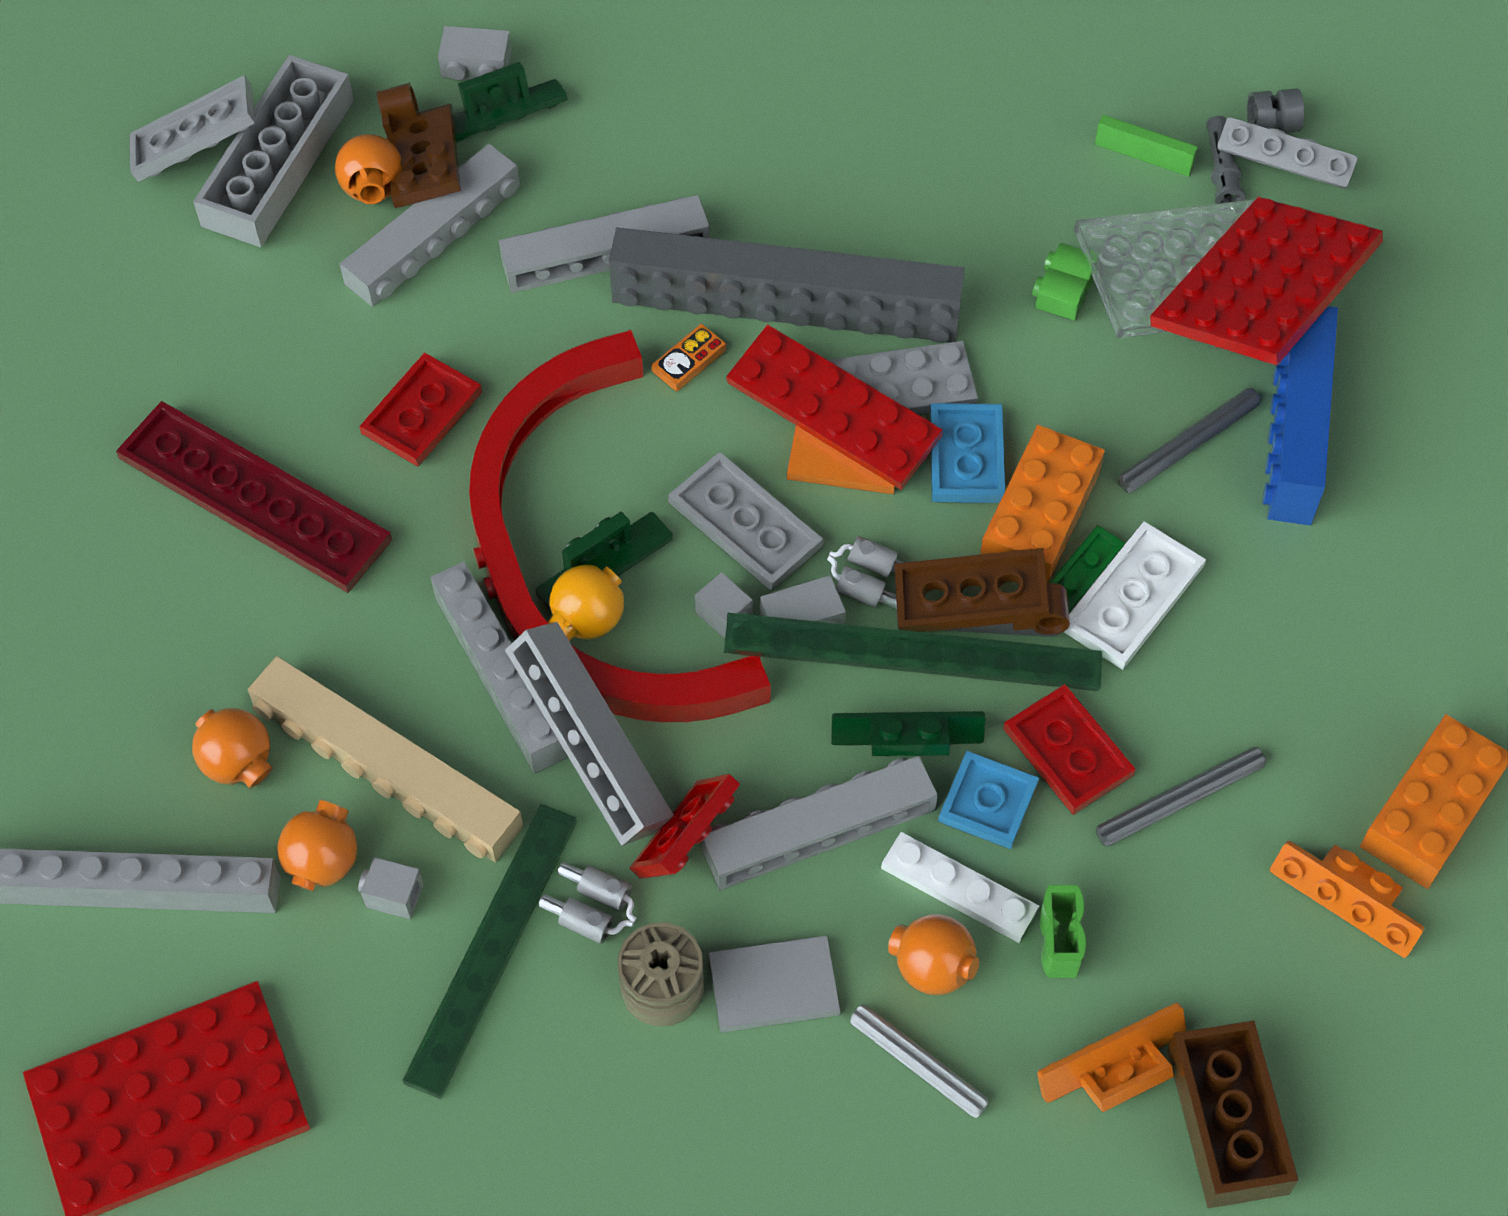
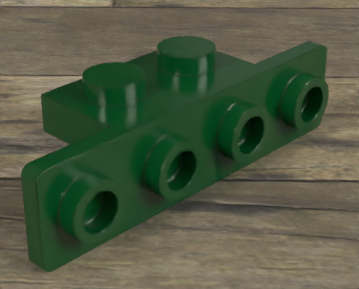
(502, 98)
(612, 545)
(908, 731)

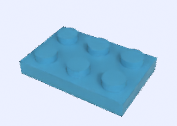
(969, 455)

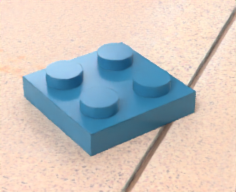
(988, 799)

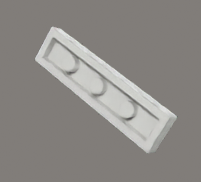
(960, 887)

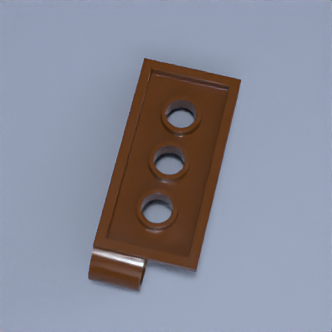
(440, 161)
(1031, 606)

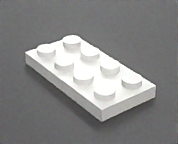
(1133, 594)

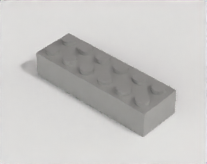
(276, 152)

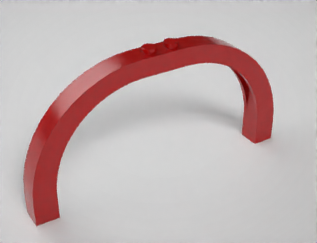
(628, 693)

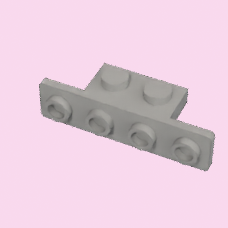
(1287, 152)

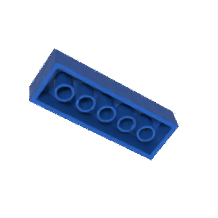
(1301, 424)

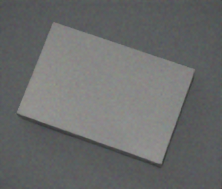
(774, 984)

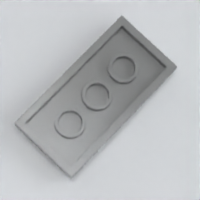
(191, 129)
(917, 375)
(745, 521)

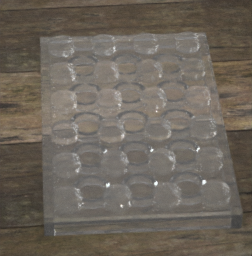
(1147, 254)

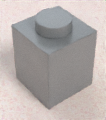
(718, 599)
(391, 887)

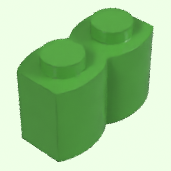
(1064, 283)
(1062, 931)

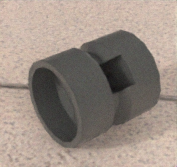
(1277, 111)

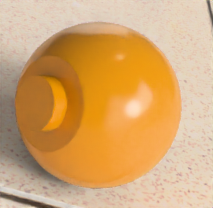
(586, 602)

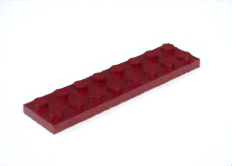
(255, 496)

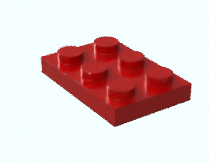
(421, 409)
(1069, 749)
(690, 825)

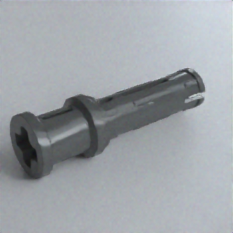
(1226, 173)

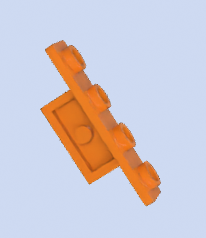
(1351, 892)
(1117, 1064)

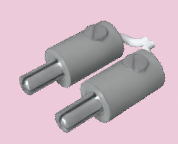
(858, 584)
(584, 918)

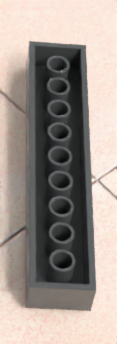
(786, 284)

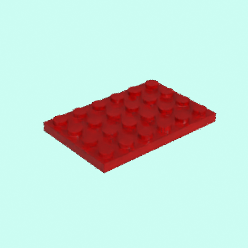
(1267, 280)
(165, 1102)

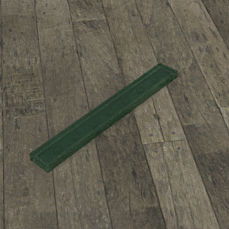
(489, 952)

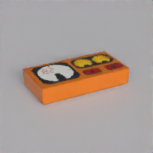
(689, 357)

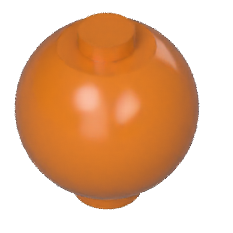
(367, 167)
(232, 747)
(317, 846)
(934, 954)

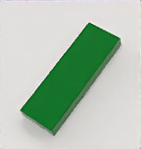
(1087, 564)

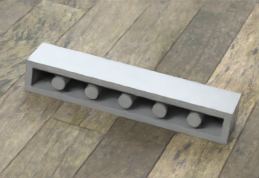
(429, 227)
(586, 245)
(485, 647)
(589, 733)
(819, 822)

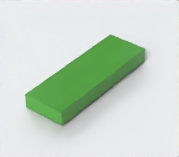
(1145, 145)

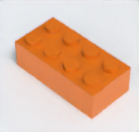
(1044, 496)
(1436, 801)

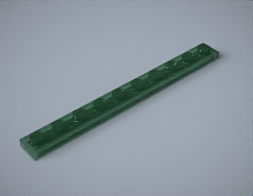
(912, 651)

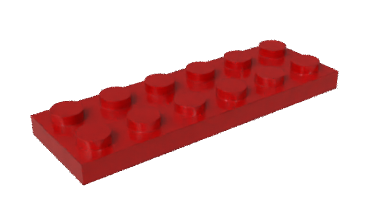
(834, 406)

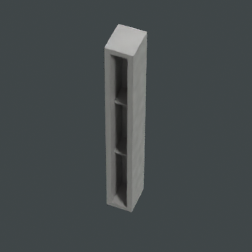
(138, 880)

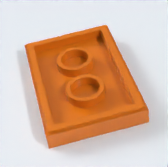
(820, 464)

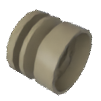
(656, 994)

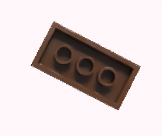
(1231, 1114)

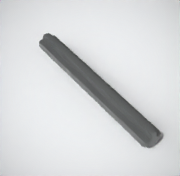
(1189, 440)
(1180, 796)

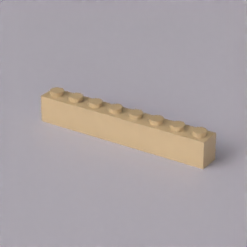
(386, 760)

